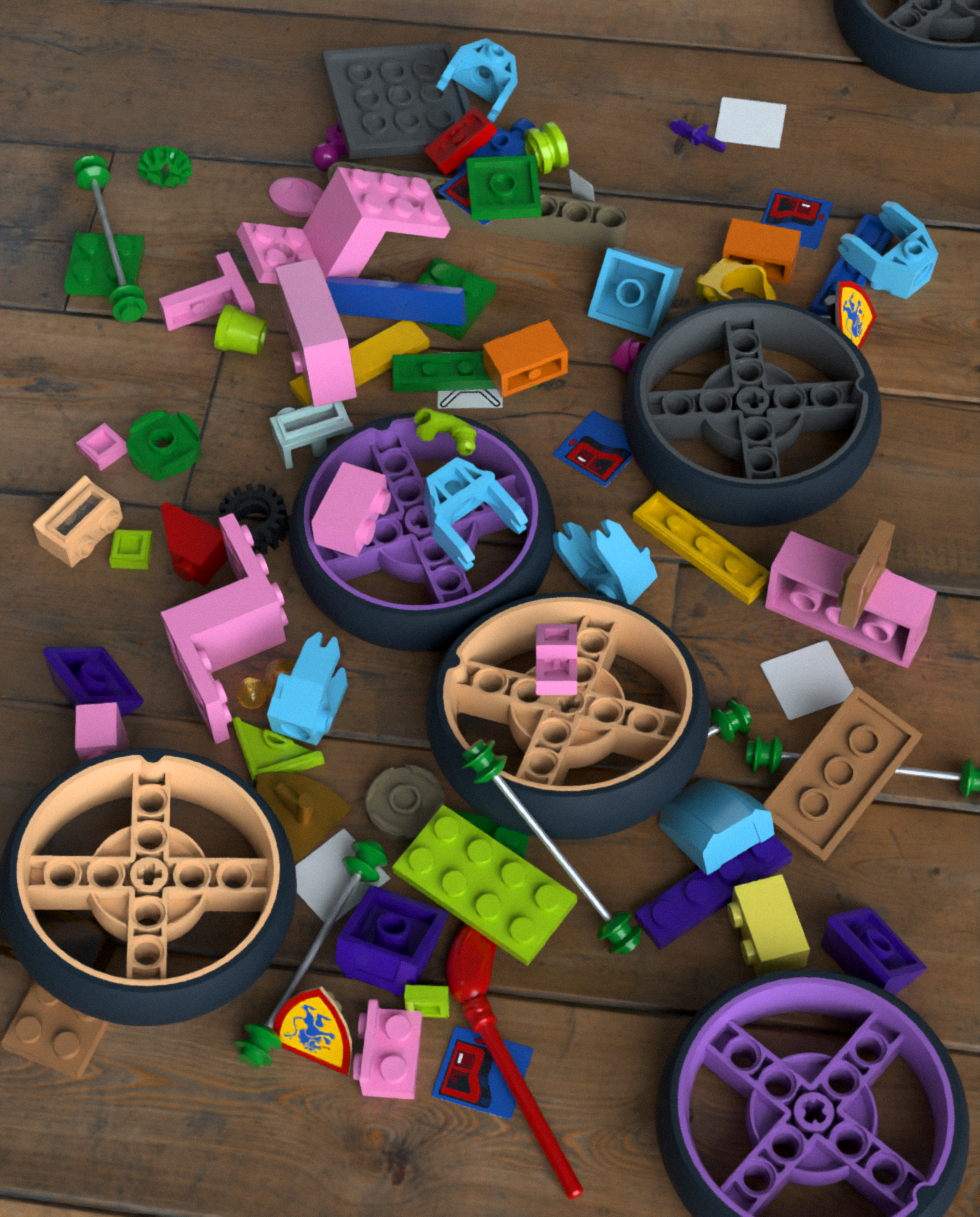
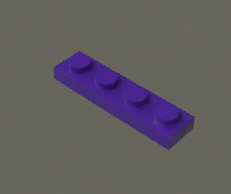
(704, 894)

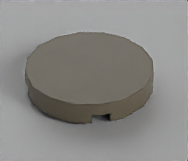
(403, 801)

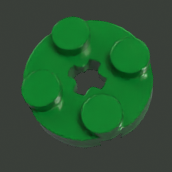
(166, 461)

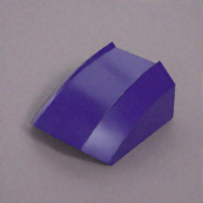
(389, 940)

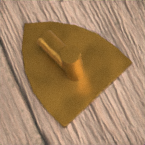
(303, 808)

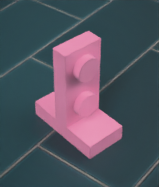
(208, 298)

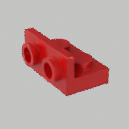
(460, 141)

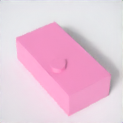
(315, 333)
(807, 586)

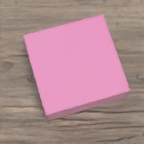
(102, 447)

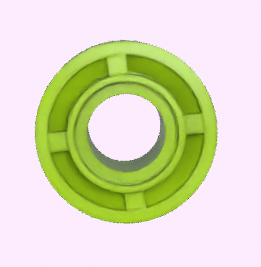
(548, 147)

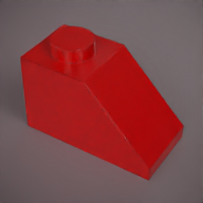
(193, 544)

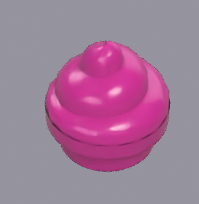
(626, 354)

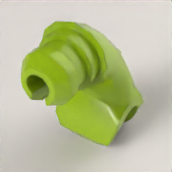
(435, 422)

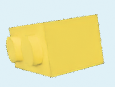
(768, 926)

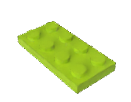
(485, 884)

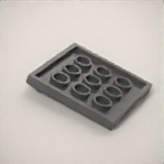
(391, 98)

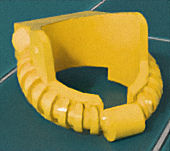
(732, 275)

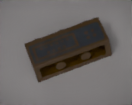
(77, 937)

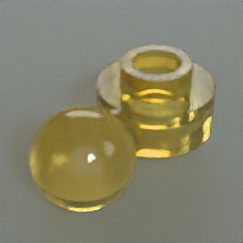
(253, 692)

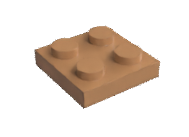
(863, 576)
(53, 1033)

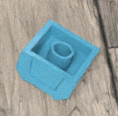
(715, 822)

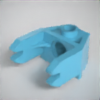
(485, 71)
(902, 268)
(457, 491)
(607, 562)
(309, 697)

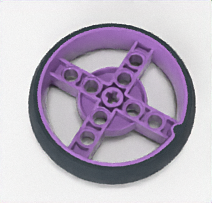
(392, 447)
(885, 1030)

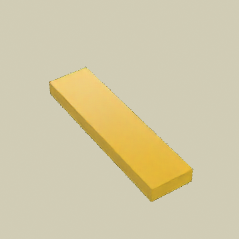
(375, 355)
(702, 547)

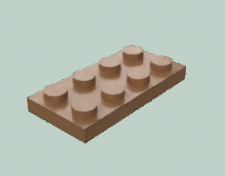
(840, 774)

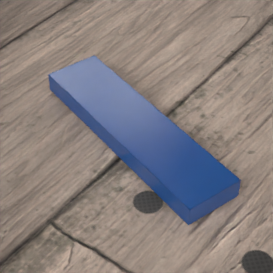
(874, 234)
(398, 300)

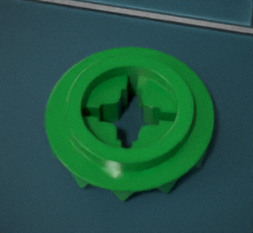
(153, 160)

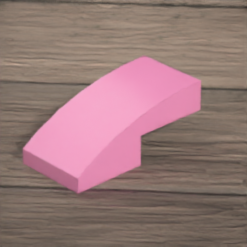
(556, 659)

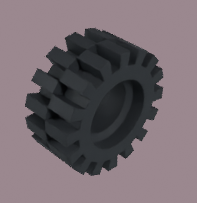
(259, 502)

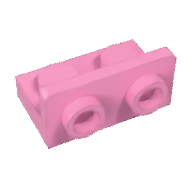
(389, 1052)

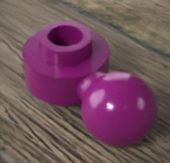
(327, 153)

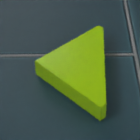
(272, 752)

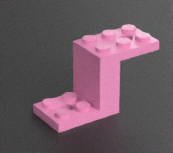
(346, 224)
(225, 626)

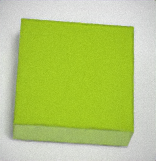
(131, 549)
(431, 1000)

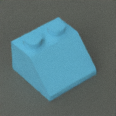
(634, 291)

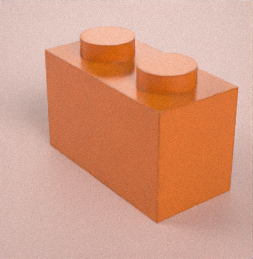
(765, 246)
(525, 358)

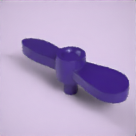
(697, 135)

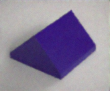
(91, 677)
(870, 950)

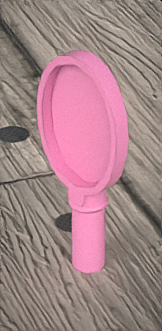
(295, 196)

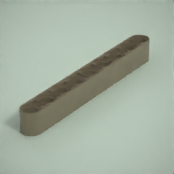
(561, 219)

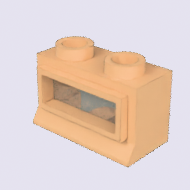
(78, 522)

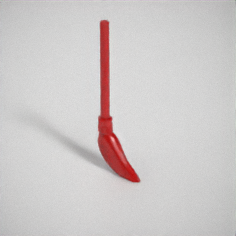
(468, 978)

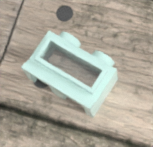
(308, 426)

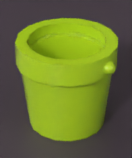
(240, 331)

